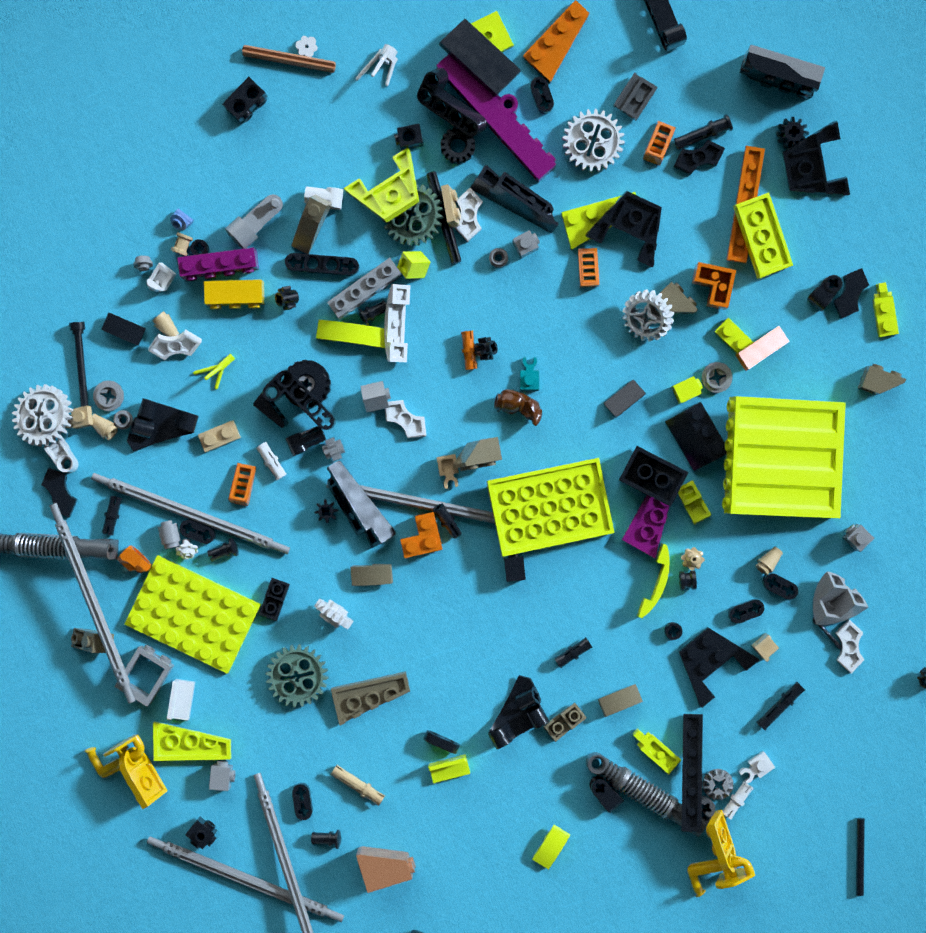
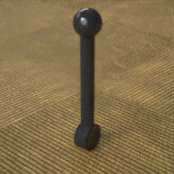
(828, 634)

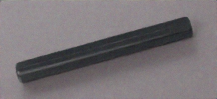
(446, 228)

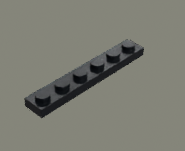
(692, 773)

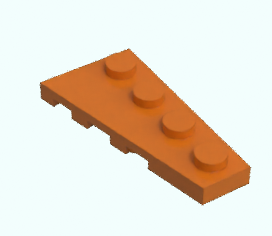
(551, 48)

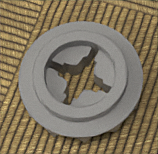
(724, 382)
(101, 401)
(708, 784)

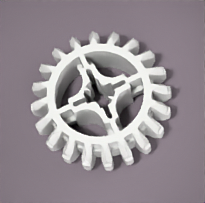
(634, 314)

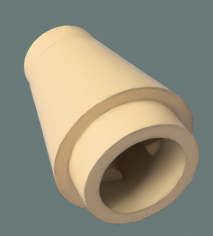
(165, 324)
(104, 427)
(768, 562)

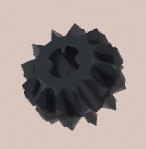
(790, 125)

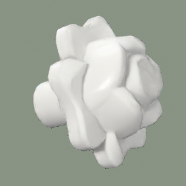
(186, 550)

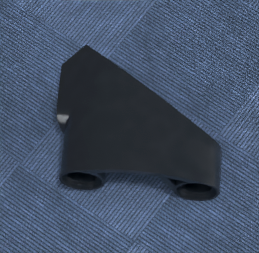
(159, 423)
(519, 714)

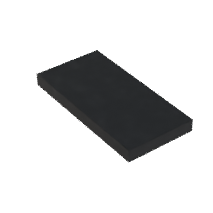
(480, 57)

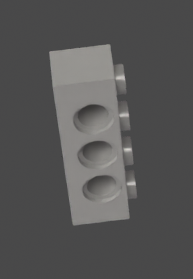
(364, 288)

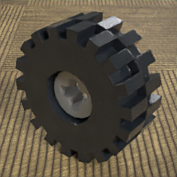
(317, 376)

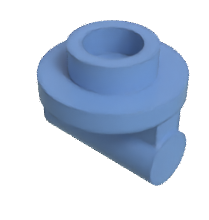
(180, 220)

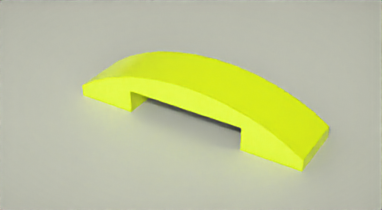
(350, 333)
(646, 604)

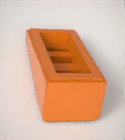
(655, 154)
(588, 283)
(237, 500)

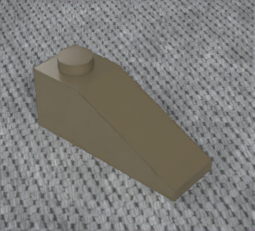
(310, 223)

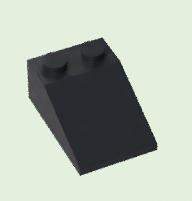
(653, 476)

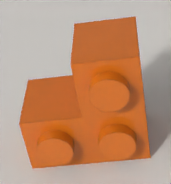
(720, 283)
(428, 537)

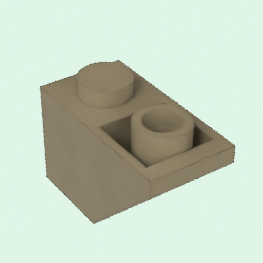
(678, 300)
(877, 380)
(87, 640)

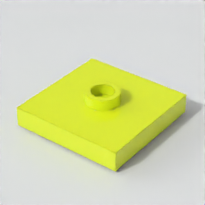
(494, 30)

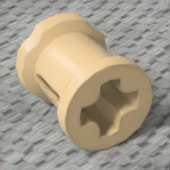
(181, 244)

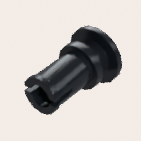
(372, 312)
(225, 550)
(327, 838)

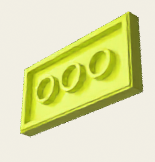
(763, 235)

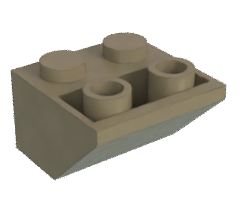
(479, 454)

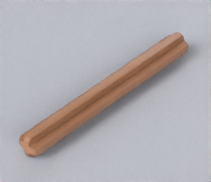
(289, 58)

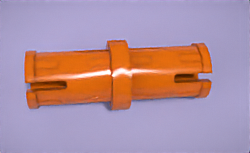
(468, 350)

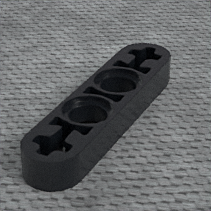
(322, 261)

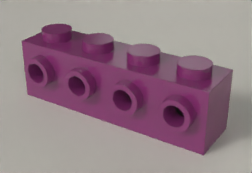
(218, 263)

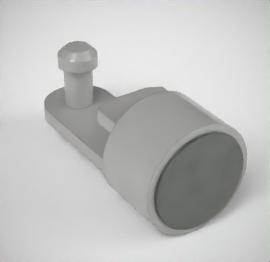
(244, 230)

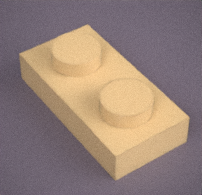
(452, 212)
(219, 436)

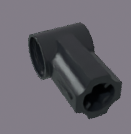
(302, 441)

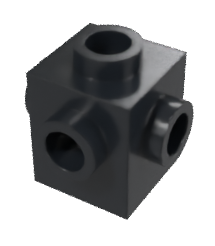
(195, 833)

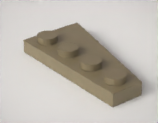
(361, 696)

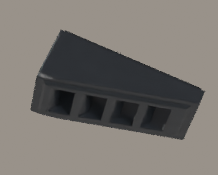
(270, 410)

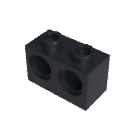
(240, 96)

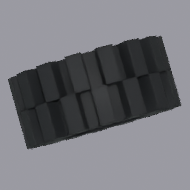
(453, 156)

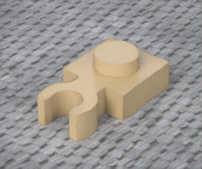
(81, 417)
(445, 467)

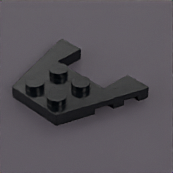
(806, 166)
(634, 217)
(706, 655)

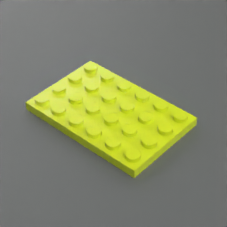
(550, 507)
(192, 614)

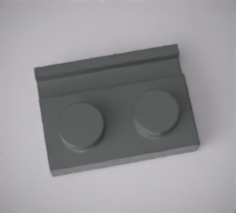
(635, 96)

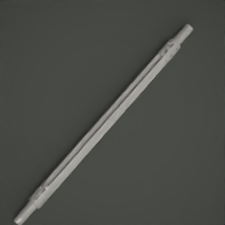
(427, 504)
(190, 513)
(92, 603)
(281, 850)
(241, 877)

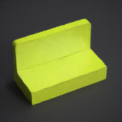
(449, 768)

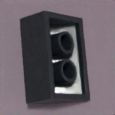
(697, 436)

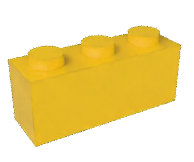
(234, 293)

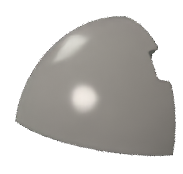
(836, 601)

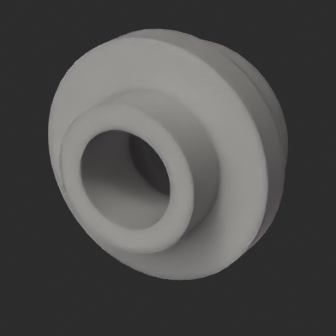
(498, 251)
(143, 263)
(117, 419)

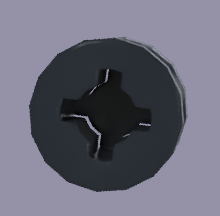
(687, 580)

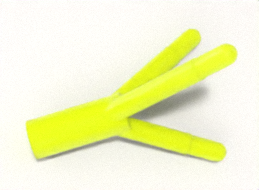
(220, 367)

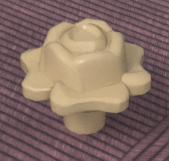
(692, 558)

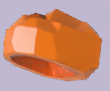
(134, 560)

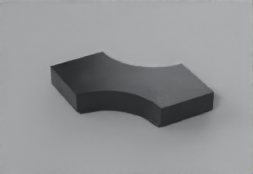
(706, 155)
(853, 286)
(55, 483)

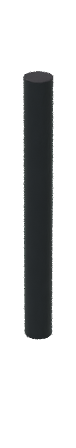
(860, 857)

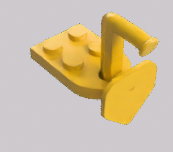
(135, 768)
(726, 859)

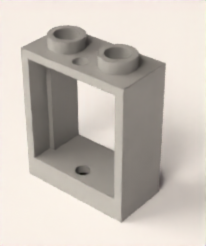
(162, 661)

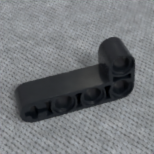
(669, 31)
(470, 122)
(303, 402)

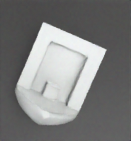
(160, 278)

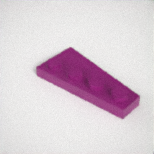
(647, 526)

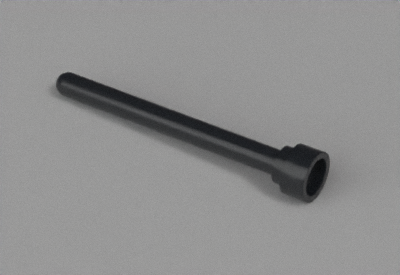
(78, 329)

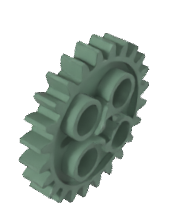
(429, 219)
(300, 692)

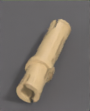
(358, 785)

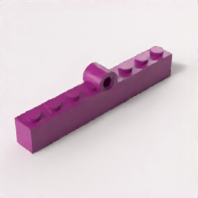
(500, 119)

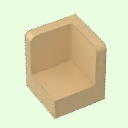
(765, 646)

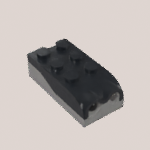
(782, 72)

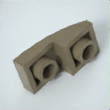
(371, 574)
(620, 700)
(564, 721)

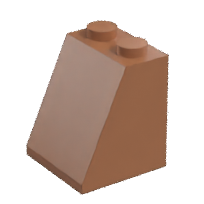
(384, 867)

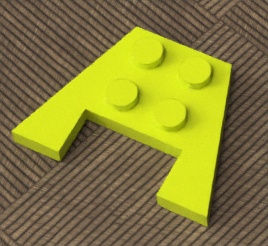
(391, 195)

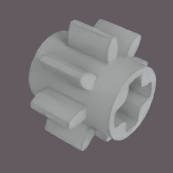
(333, 449)

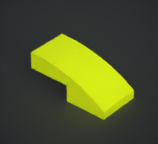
(693, 502)
(551, 847)

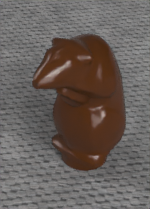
(513, 401)

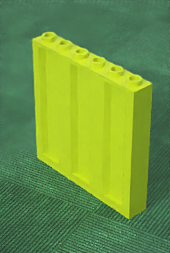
(784, 457)

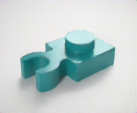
(529, 378)

